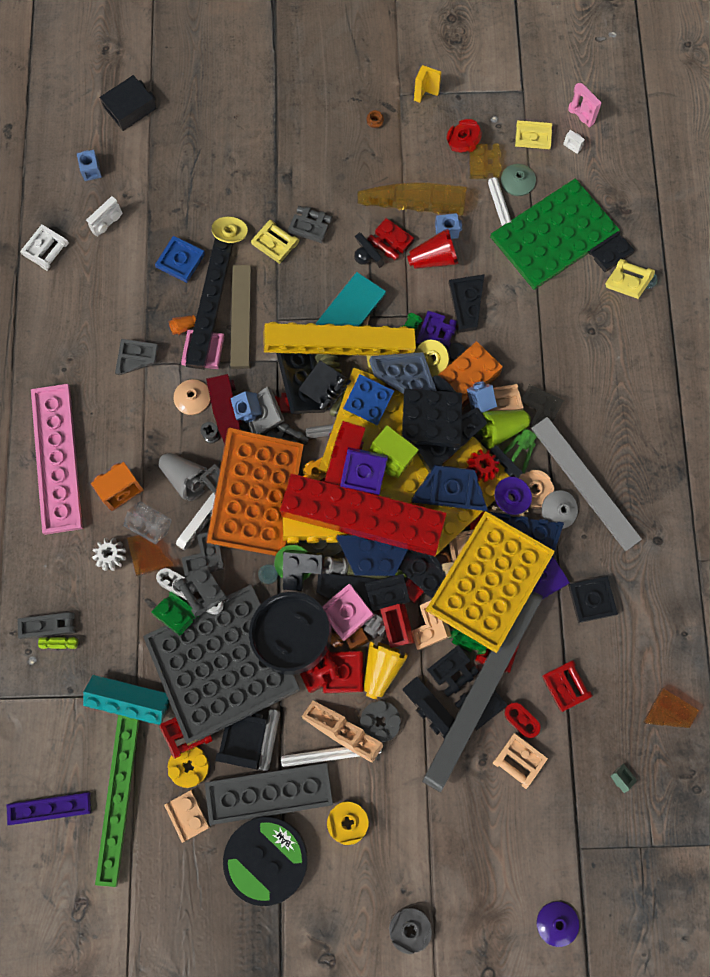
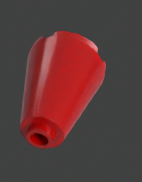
(434, 252)

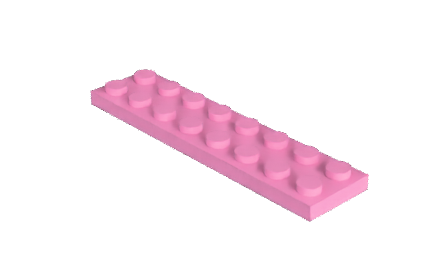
(56, 459)

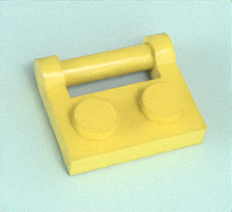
(271, 245)
(627, 283)

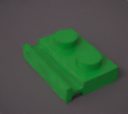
(174, 613)

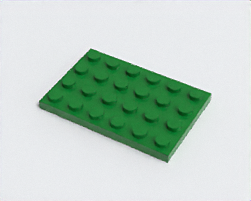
(554, 233)

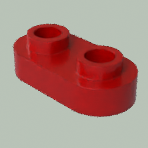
(521, 720)

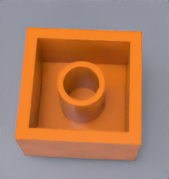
(116, 486)

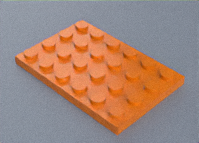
(252, 491)

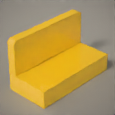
(427, 81)

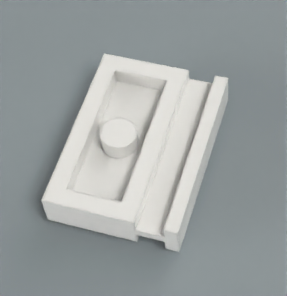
(104, 216)

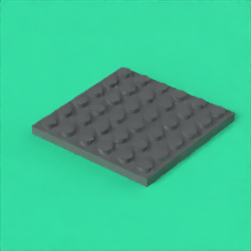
(213, 670)

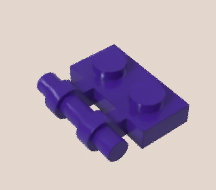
(433, 325)

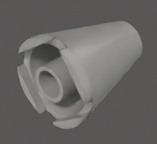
(183, 475)

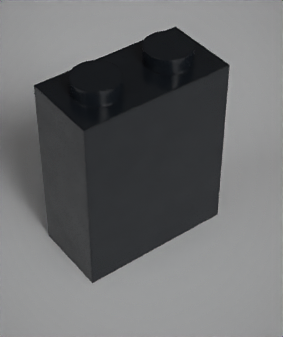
(128, 102)

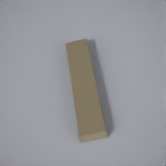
(240, 317)

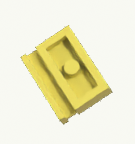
(533, 134)

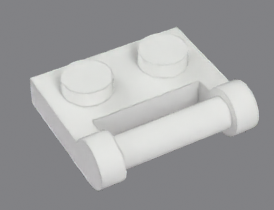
(39, 244)

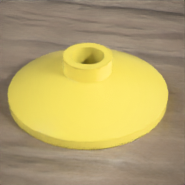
(229, 229)
(436, 348)

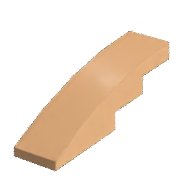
(342, 731)

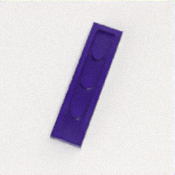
(48, 808)

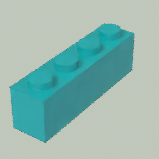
(126, 699)

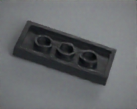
(294, 371)

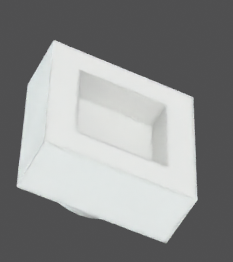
(573, 141)

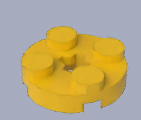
(192, 778)
(341, 833)

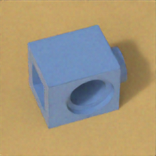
(92, 170)
(442, 221)
(481, 396)
(246, 406)

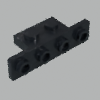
(429, 707)

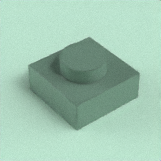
(623, 778)

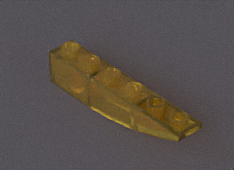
(417, 197)

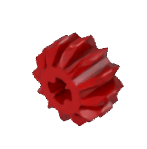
(490, 465)

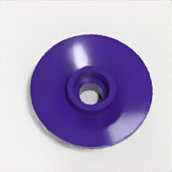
(518, 490)
(547, 920)

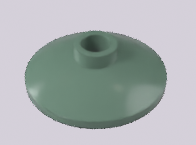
(515, 185)

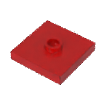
(349, 670)

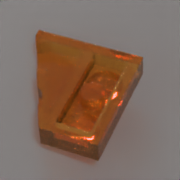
(147, 556)
(670, 711)

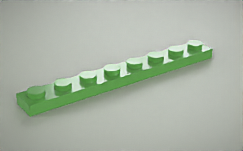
(117, 802)

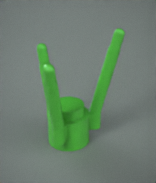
(525, 441)

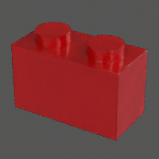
(397, 625)

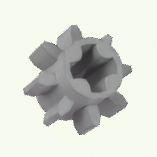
(375, 626)

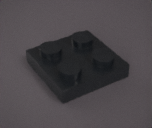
(593, 599)

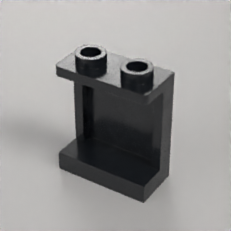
(243, 742)

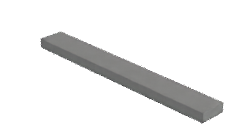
(586, 484)

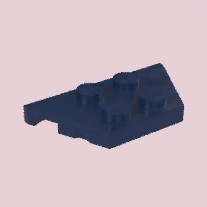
(451, 488)
(371, 557)

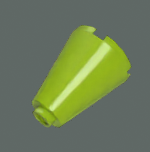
(503, 425)

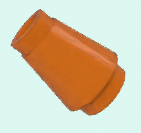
(181, 324)

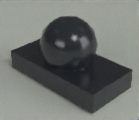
(366, 252)

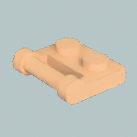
(524, 755)

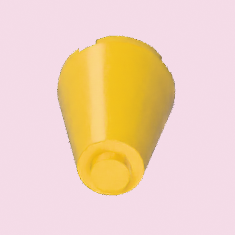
(381, 668)

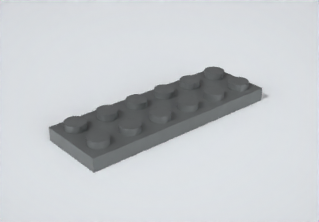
(268, 794)

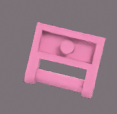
(590, 105)

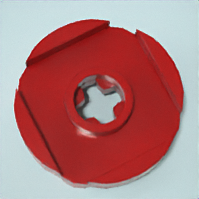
(467, 143)

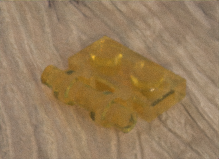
(479, 161)

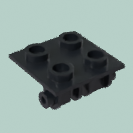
(324, 385)

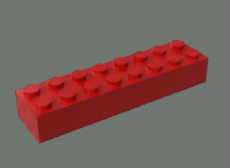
(363, 514)

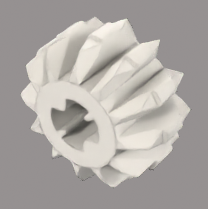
(108, 547)

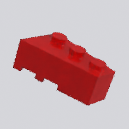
(347, 436)

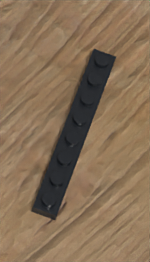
(209, 305)

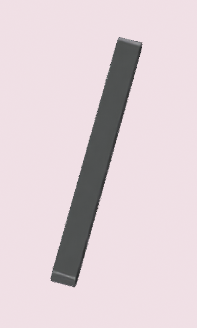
(478, 699)

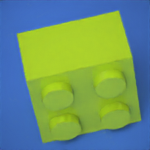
(398, 449)

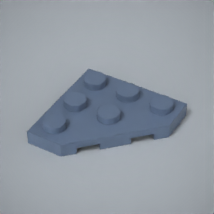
(403, 371)

